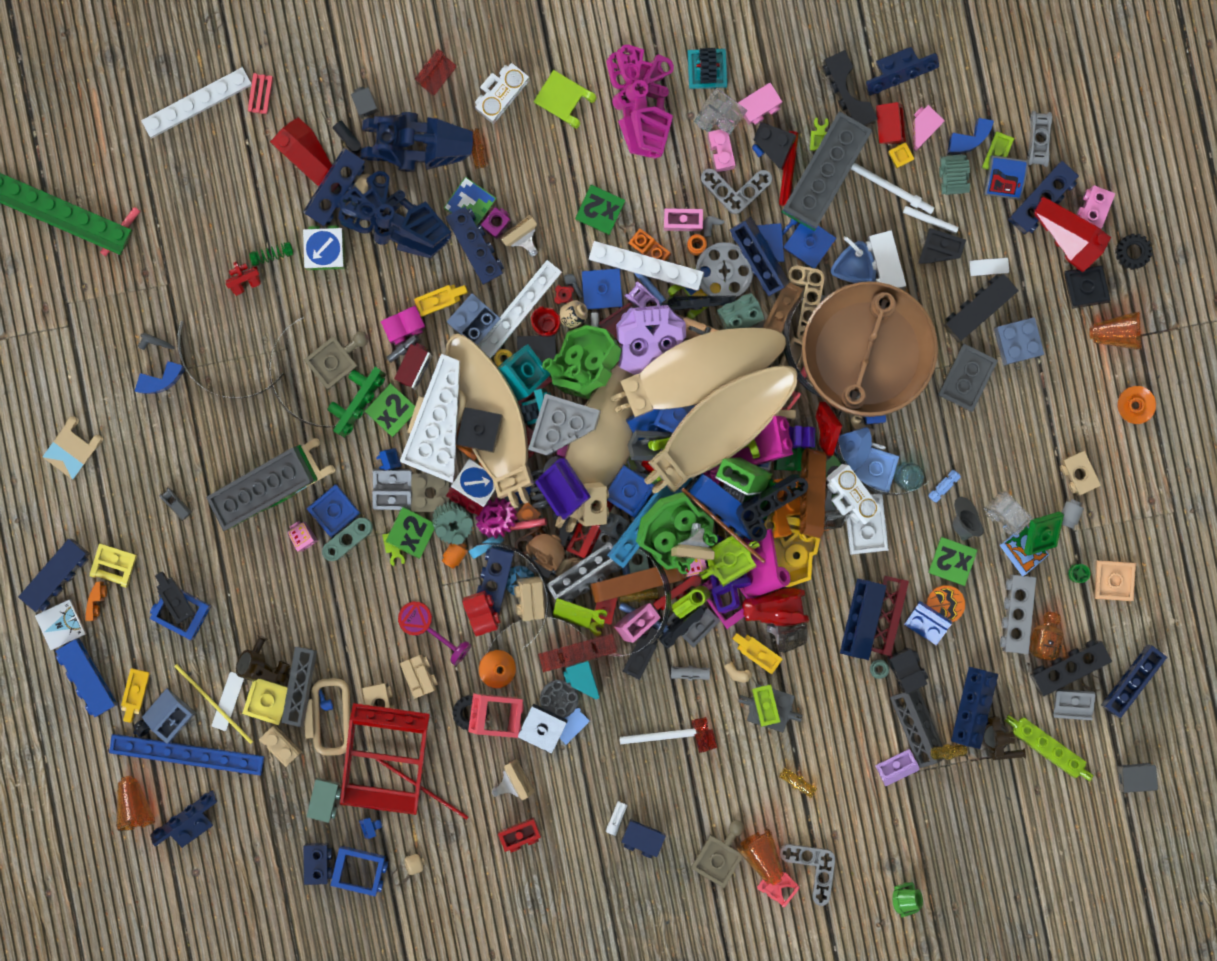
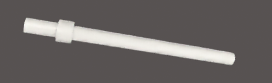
(915, 201)

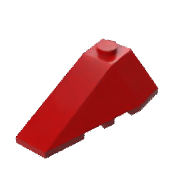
(303, 149)
(1076, 236)

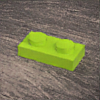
(999, 147)
(765, 705)

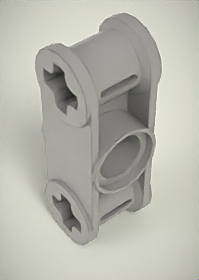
(1039, 125)

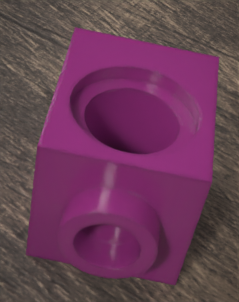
(493, 230)

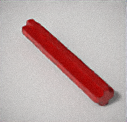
(788, 171)

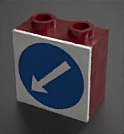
(413, 366)
(472, 488)

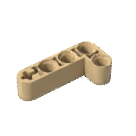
(809, 287)

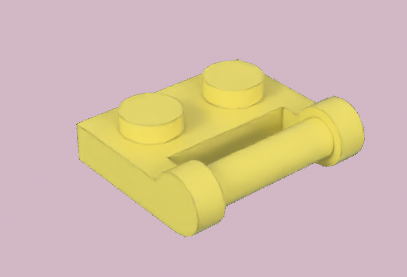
(115, 559)

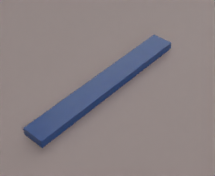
(186, 754)

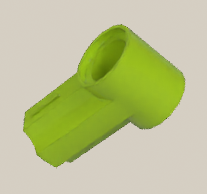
(690, 601)

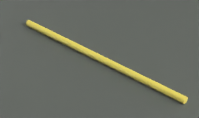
(214, 704)

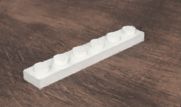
(196, 102)
(646, 266)
(520, 308)

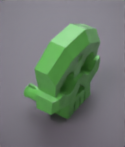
(584, 361)
(666, 522)

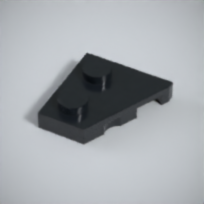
(775, 143)
(941, 247)

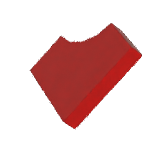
(829, 428)

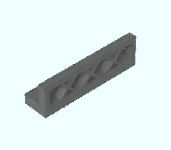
(639, 448)
(299, 686)
(922, 725)

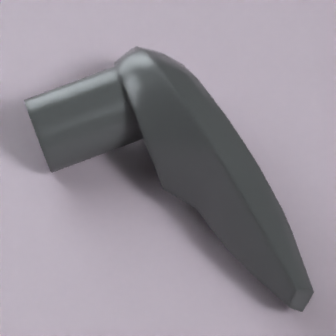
(147, 338)

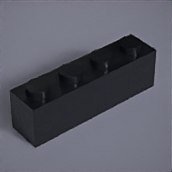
(980, 308)

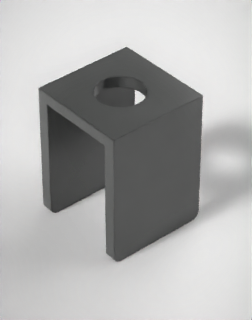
(1137, 777)

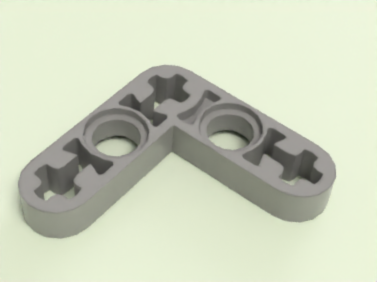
(739, 195)
(815, 861)

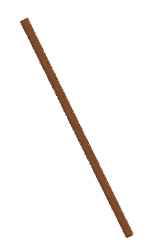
(723, 525)

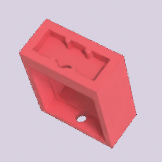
(478, 715)

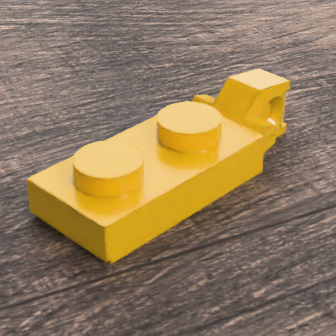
(439, 299)
(757, 652)
(134, 693)

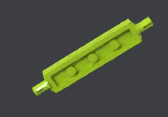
(1049, 747)

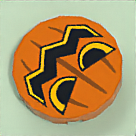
(947, 602)

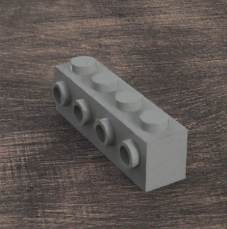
(579, 577)

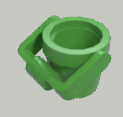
(907, 900)

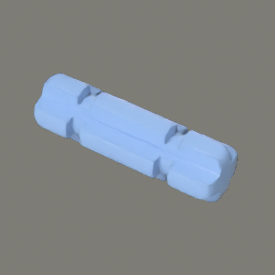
(944, 486)

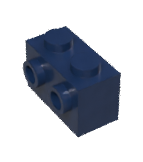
(643, 838)
(317, 863)

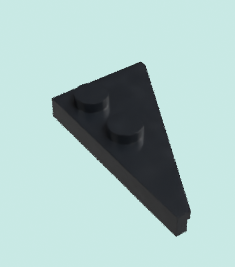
(697, 302)

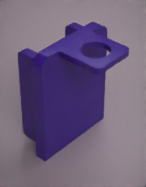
(562, 488)

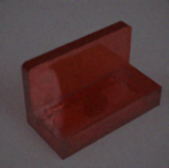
(435, 72)

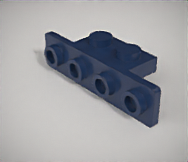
(900, 68)
(188, 823)

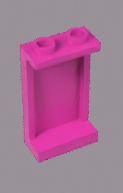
(772, 443)

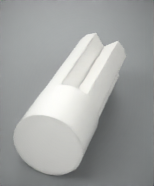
(613, 825)

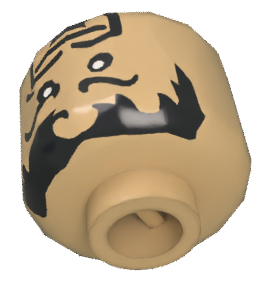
(573, 314)

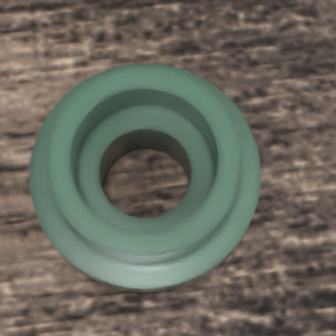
(885, 671)

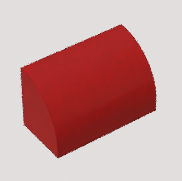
(891, 123)

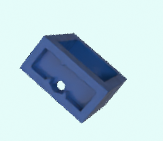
(196, 622)
(339, 867)

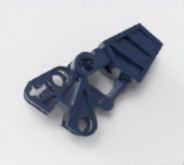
(444, 141)
(417, 233)

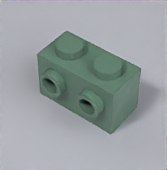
(741, 313)
(323, 800)

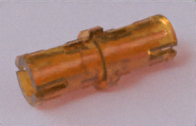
(477, 150)

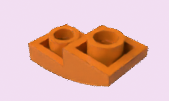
(648, 246)
(97, 593)

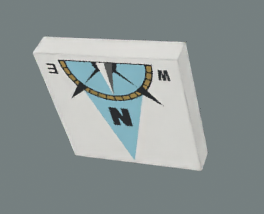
(60, 624)

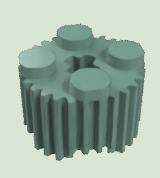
(954, 174)
(454, 531)

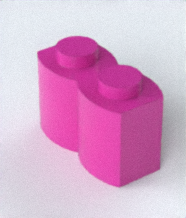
(403, 325)

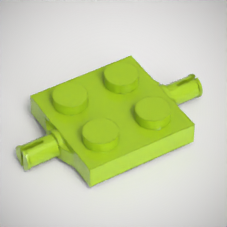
(730, 560)

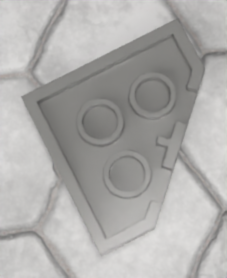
(561, 424)

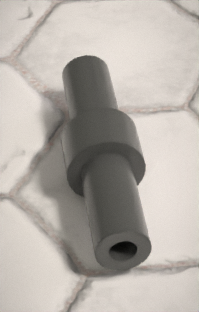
(402, 348)

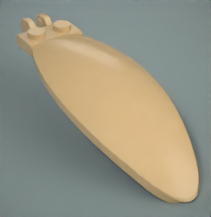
(699, 367)
(490, 392)
(722, 425)
(604, 450)

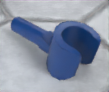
(325, 704)

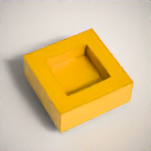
(901, 155)

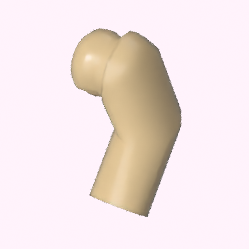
(858, 422)
(566, 565)
(737, 675)

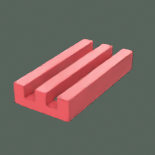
(253, 91)

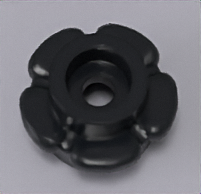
(141, 728)

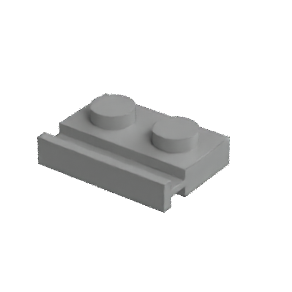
(1074, 704)

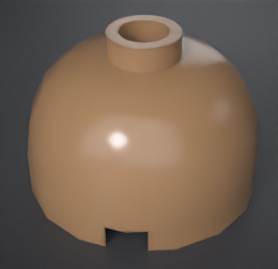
(547, 551)

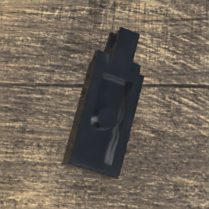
(173, 598)
(680, 627)
(638, 661)

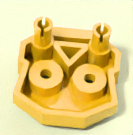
(807, 546)

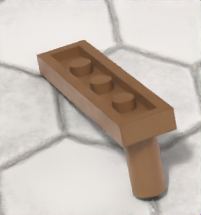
(782, 306)

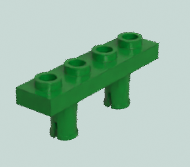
(356, 408)

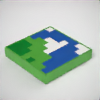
(472, 197)

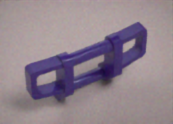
(718, 589)

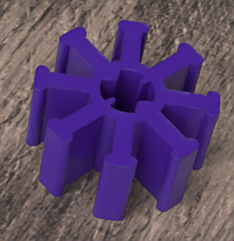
(802, 437)

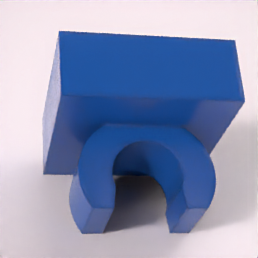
(389, 459)
(369, 827)

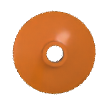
(1146, 405)
(489, 665)

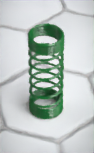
(254, 256)

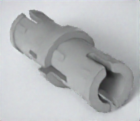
(690, 673)

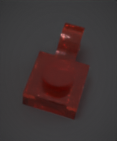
(705, 737)

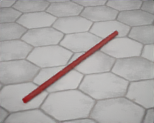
(423, 789)

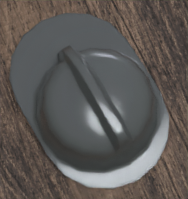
(967, 519)

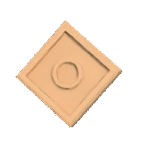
(1114, 580)

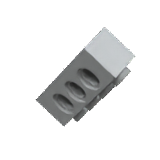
(1024, 623)

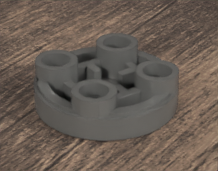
(559, 698)

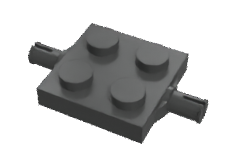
(784, 706)

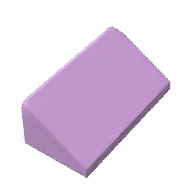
(897, 767)

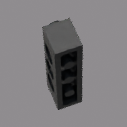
(1099, 658)

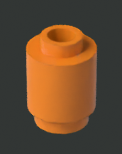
(697, 238)
(454, 555)

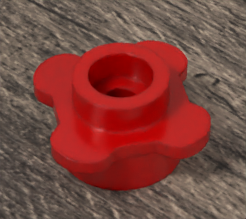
(560, 290)

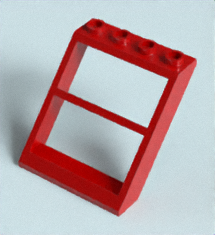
(376, 797)

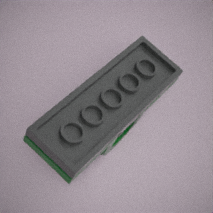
(826, 171)
(262, 488)

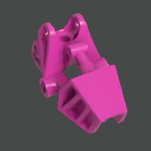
(642, 126)

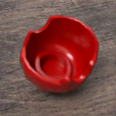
(545, 321)

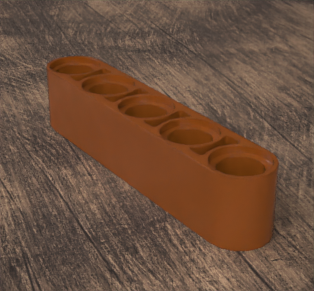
(813, 500)
(632, 583)

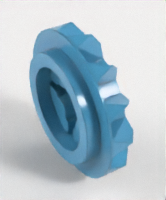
(522, 572)

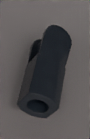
(347, 137)

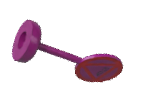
(416, 620)

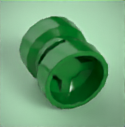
(1082, 573)

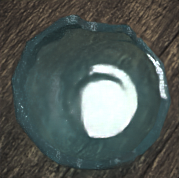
(908, 476)

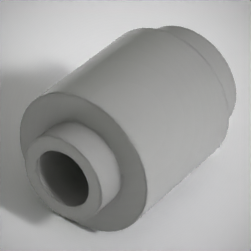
(1072, 513)

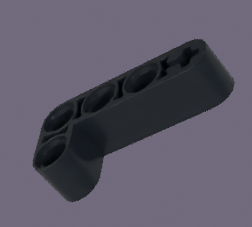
(773, 504)

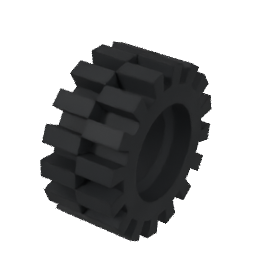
(1122, 254)
(458, 712)

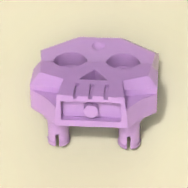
(633, 329)

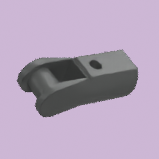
(177, 506)

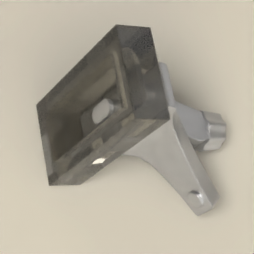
(833, 517)
(788, 637)

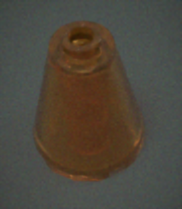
(1118, 331)
(132, 806)
(762, 856)

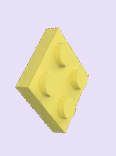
(266, 701)

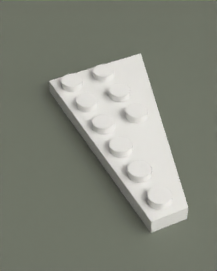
(434, 433)

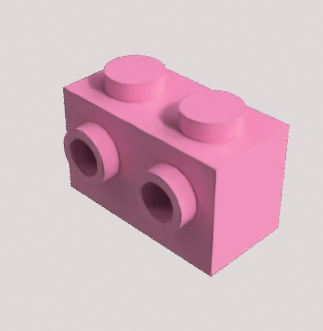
(1096, 205)

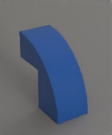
(963, 144)
(152, 385)

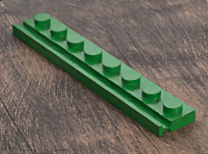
(63, 215)

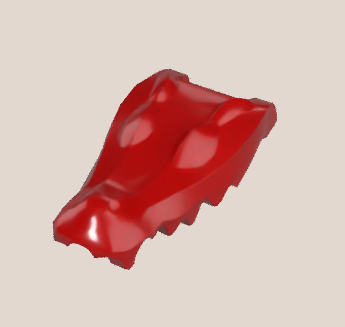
(779, 608)

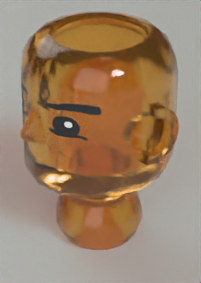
(1047, 638)

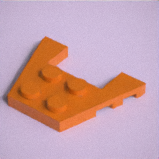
(781, 514)

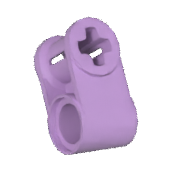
(642, 297)

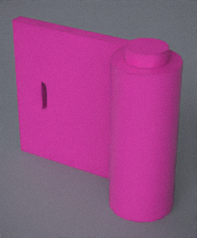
(766, 575)

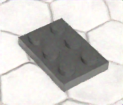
(967, 377)

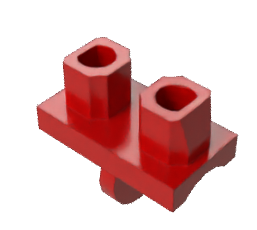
(235, 282)

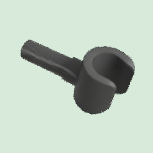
(570, 279)

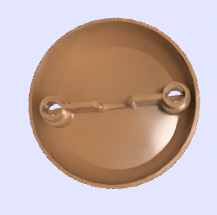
(869, 349)

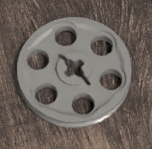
(731, 265)

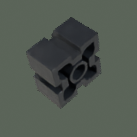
(906, 670)

